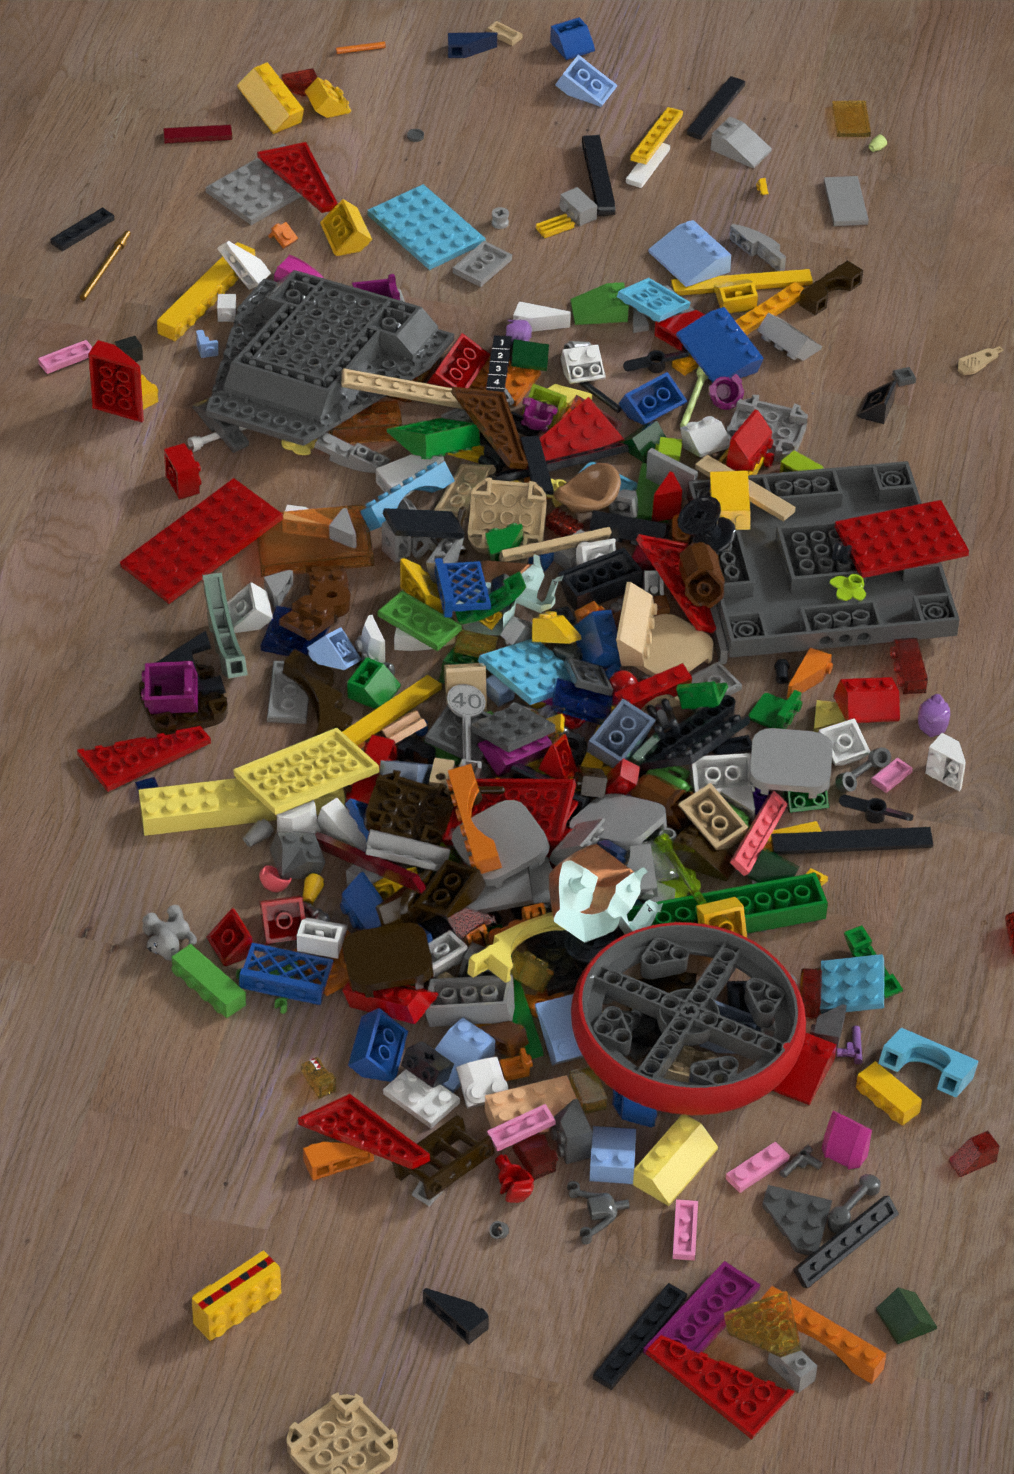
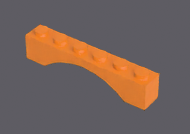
(465, 790)
(856, 1353)

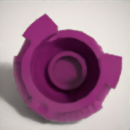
(726, 392)
(537, 414)

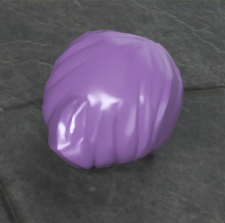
(519, 330)
(934, 715)

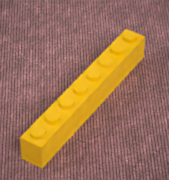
(198, 298)

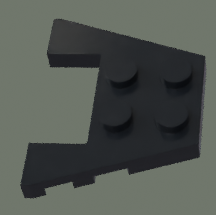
(184, 653)

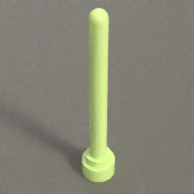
(693, 399)

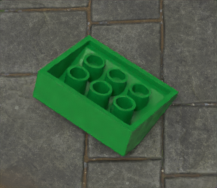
(436, 436)

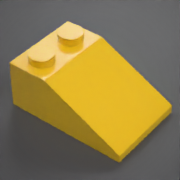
(732, 492)

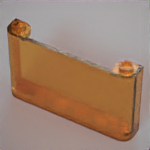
(305, 541)

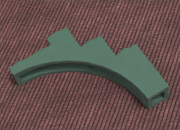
(220, 624)

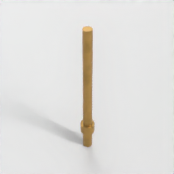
(118, 245)

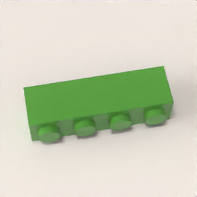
(208, 981)

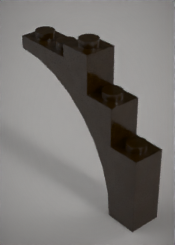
(317, 683)

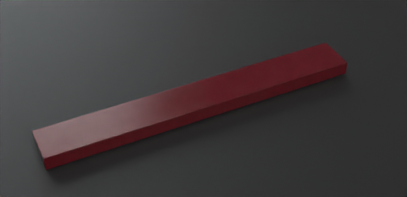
(371, 863)

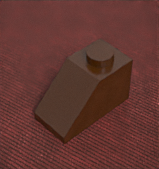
(508, 1037)

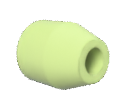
(877, 143)

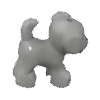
(167, 934)

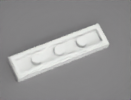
(642, 172)

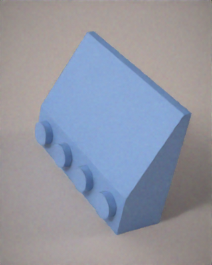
(691, 254)

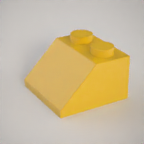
(553, 629)
(723, 914)

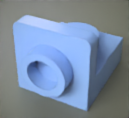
(205, 347)

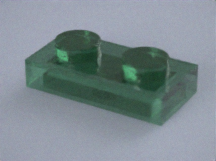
(648, 747)

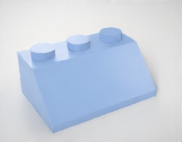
(334, 651)

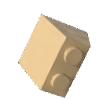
(470, 674)

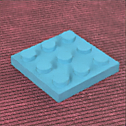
(653, 299)
(853, 983)

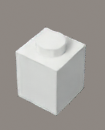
(226, 307)

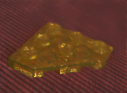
(766, 1325)

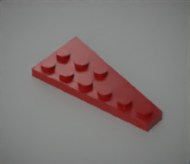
(300, 170)
(578, 432)
(665, 558)
(361, 1127)
(725, 1387)

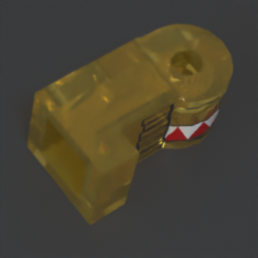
(318, 1076)

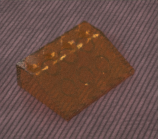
(370, 424)

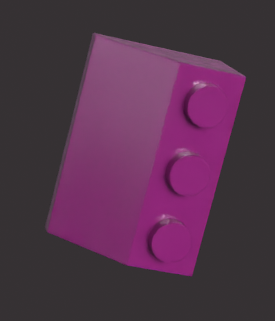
(503, 761)

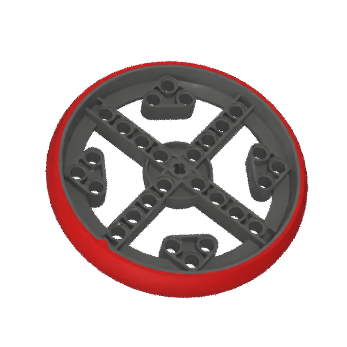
(688, 1018)

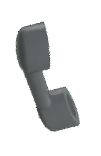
(877, 758)
(840, 1216)

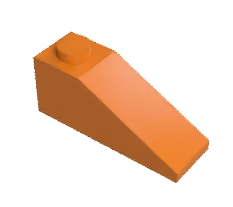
(811, 671)
(333, 1157)

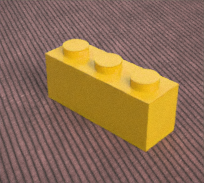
(888, 1093)

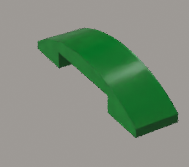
(499, 599)
(860, 945)

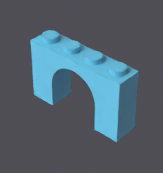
(909, 1047)

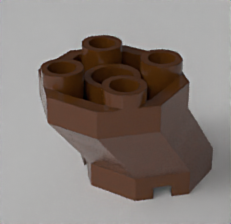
(701, 575)
(663, 792)

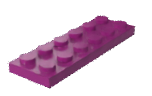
(703, 1314)

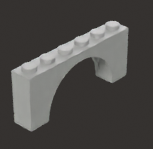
(640, 857)

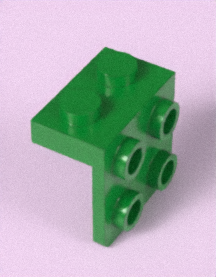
(701, 694)
(775, 711)

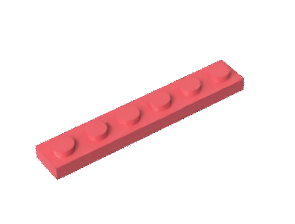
(758, 833)

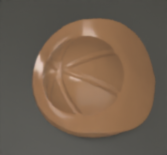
(590, 489)

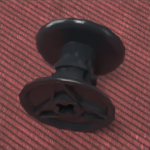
(703, 520)
(586, 951)

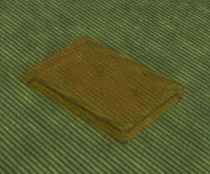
(851, 119)

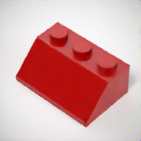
(868, 699)

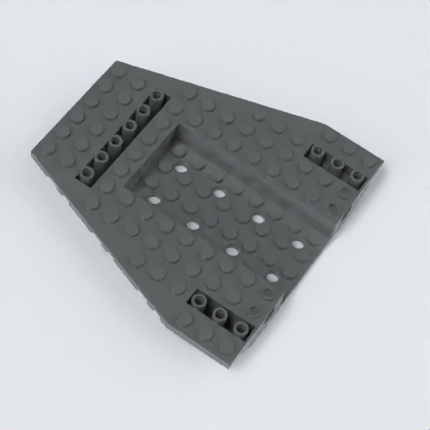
(290, 326)

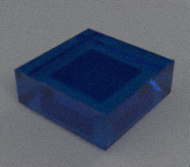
(146, 784)

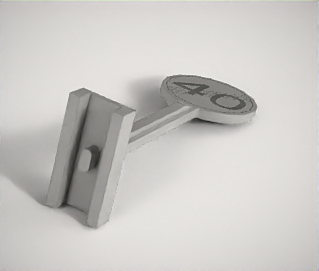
(467, 703)

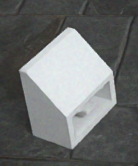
(582, 364)
(946, 761)
(320, 937)

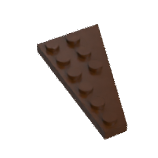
(494, 419)

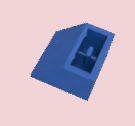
(571, 38)
(633, 1112)

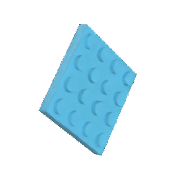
(526, 669)

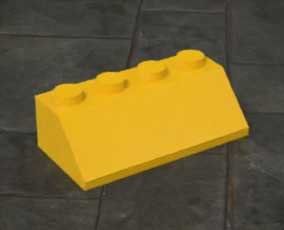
(271, 98)

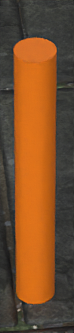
(362, 47)

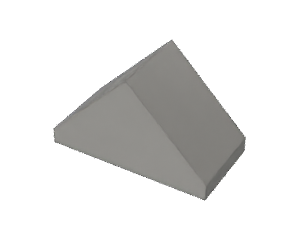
(342, 529)
(278, 586)
(741, 798)

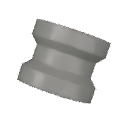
(500, 218)

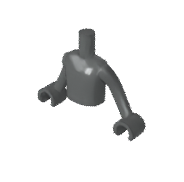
(599, 1207)

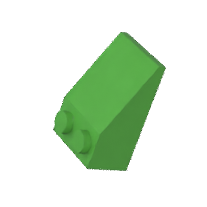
(600, 305)

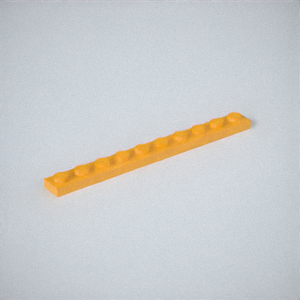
(752, 320)

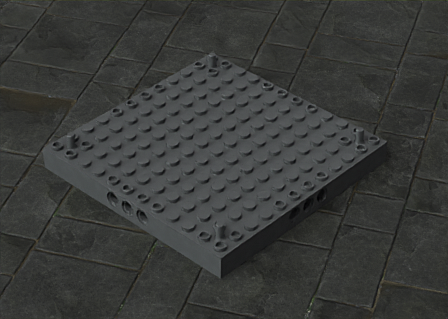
(782, 570)

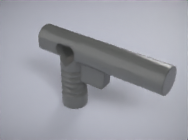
(801, 1161)

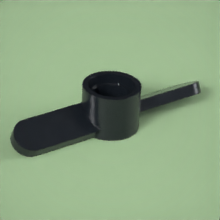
(655, 355)
(873, 804)

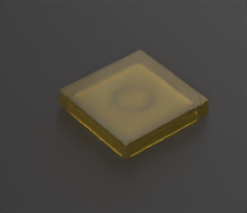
(474, 643)

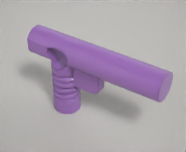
(852, 1047)

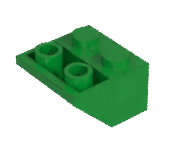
(503, 539)
(372, 684)
(801, 802)

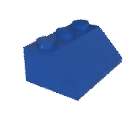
(652, 400)
(598, 639)
(360, 902)
(378, 1047)

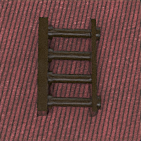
(440, 1141)

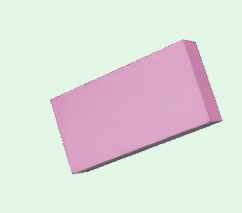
(891, 775)

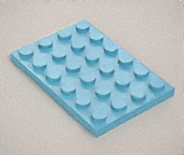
(426, 226)

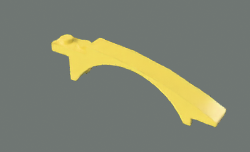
(498, 956)

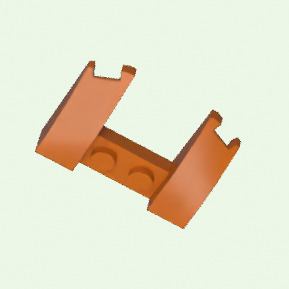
(481, 937)

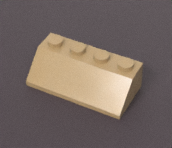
(635, 626)

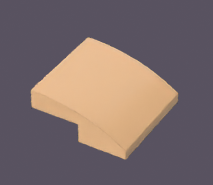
(404, 726)

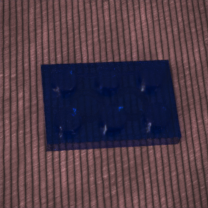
(580, 702)

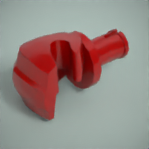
(514, 1180)

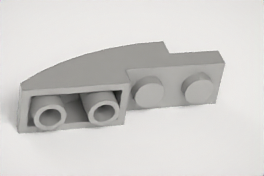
(758, 244)
(344, 454)

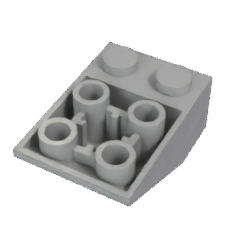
(579, 837)

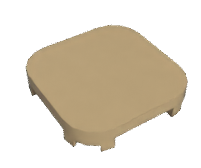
(503, 503)
(676, 643)
(342, 1439)

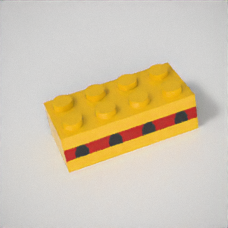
(236, 1295)

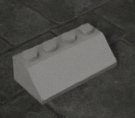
(475, 999)

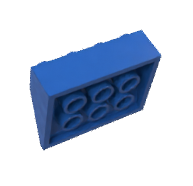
(720, 346)

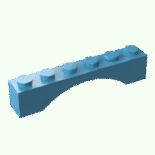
(431, 480)

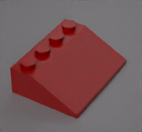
(115, 382)

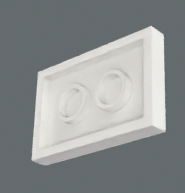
(420, 1099)

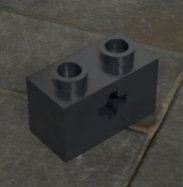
(427, 1064)

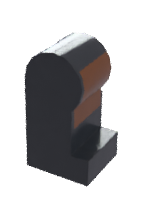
(416, 751)

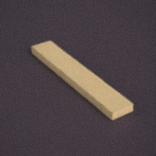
(757, 494)
(553, 545)

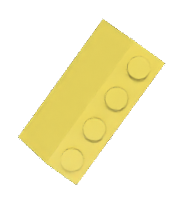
(674, 1160)

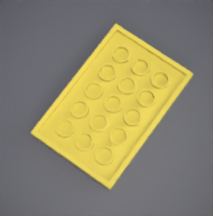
(306, 771)

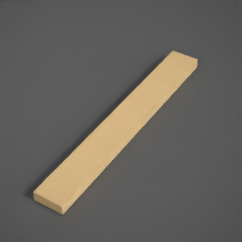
(398, 388)

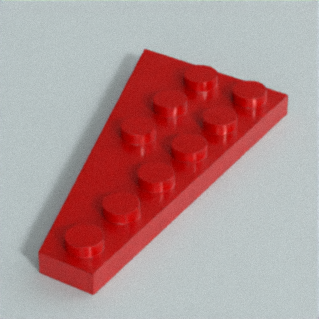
(138, 756)

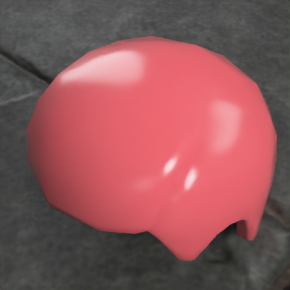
(271, 880)

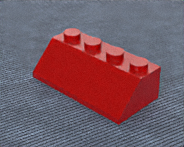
(460, 364)
(749, 443)
(399, 1002)

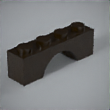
(844, 277)

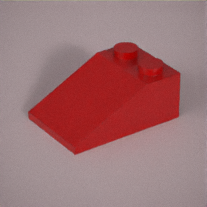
(809, 1070)

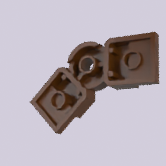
(327, 598)

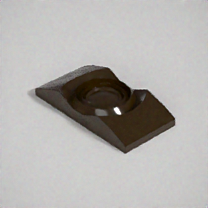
(399, 906)

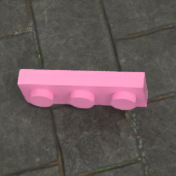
(65, 357)
(521, 1127)
(757, 1167)
(685, 1230)

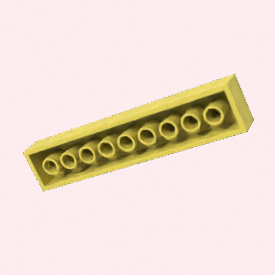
(207, 806)

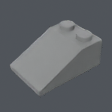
(739, 143)

